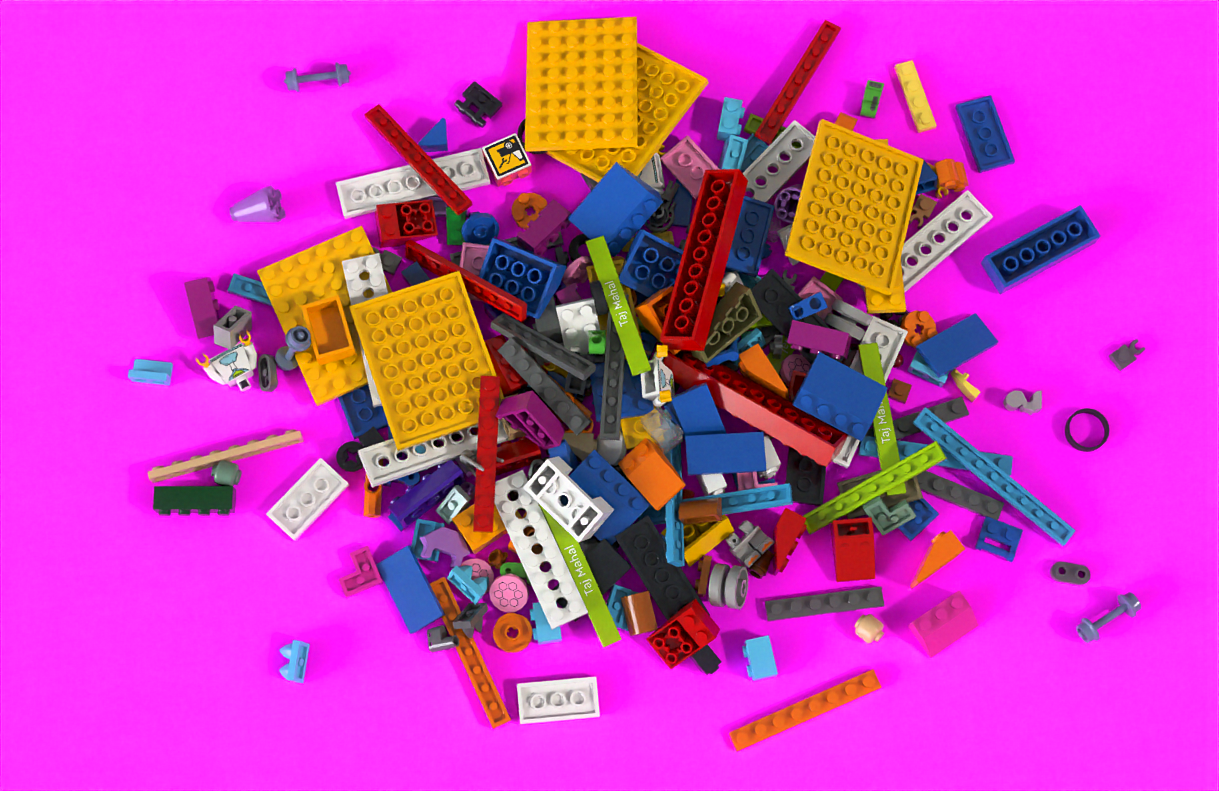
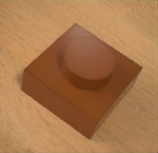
(899, 391)

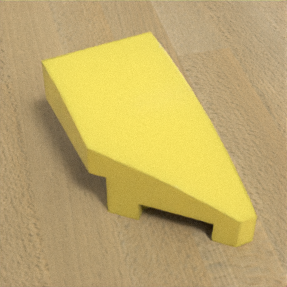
(964, 386)

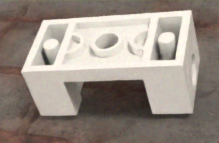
(715, 483)
(582, 513)

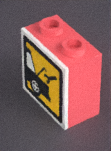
(507, 160)

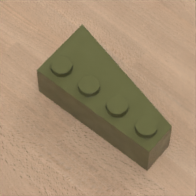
(731, 318)

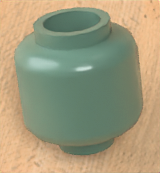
(226, 473)

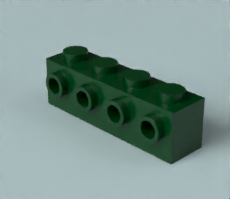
(194, 500)

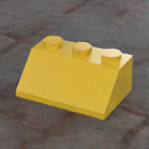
(703, 537)

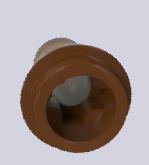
(761, 565)

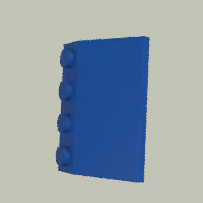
(616, 208)
(650, 264)
(522, 274)
(840, 396)
(599, 479)

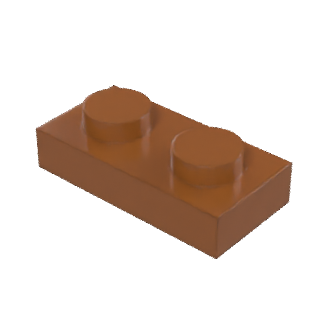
(704, 568)

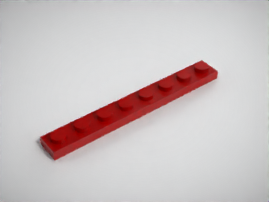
(797, 82)
(418, 159)
(474, 285)
(486, 454)

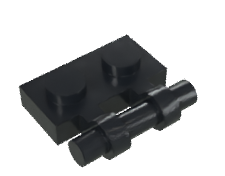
(482, 100)

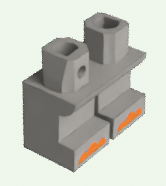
(750, 545)

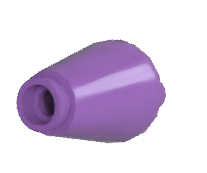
(787, 202)
(259, 207)

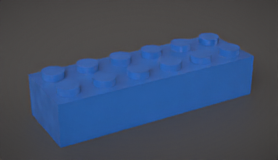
(1040, 249)

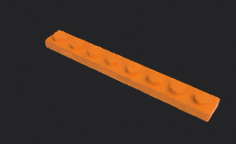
(471, 657)
(805, 710)

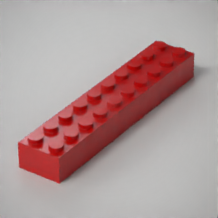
(704, 260)
(759, 407)

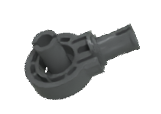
(658, 218)

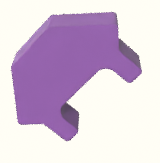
(446, 542)

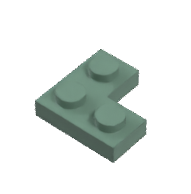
(891, 518)

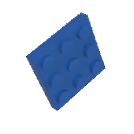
(632, 402)

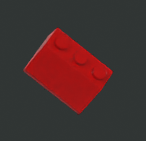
(510, 379)
(516, 455)

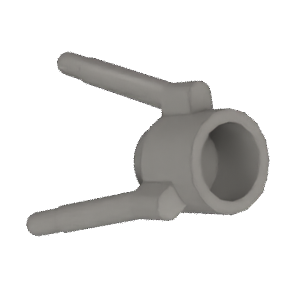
(469, 459)

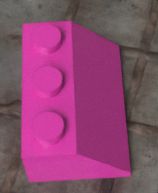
(944, 624)

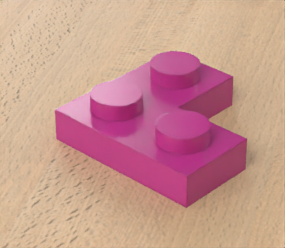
(365, 576)

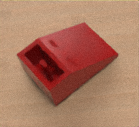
(405, 221)
(786, 531)
(853, 549)
(683, 634)

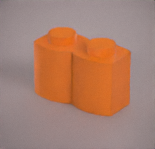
(951, 175)

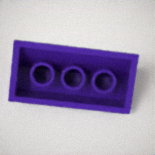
(427, 493)

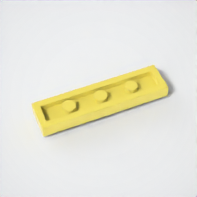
(915, 96)

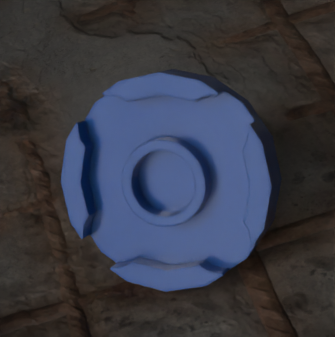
(480, 228)

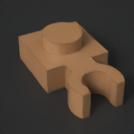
(922, 209)

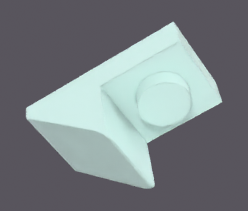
(453, 504)

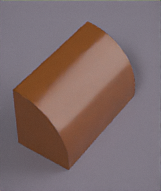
(700, 511)
(639, 613)

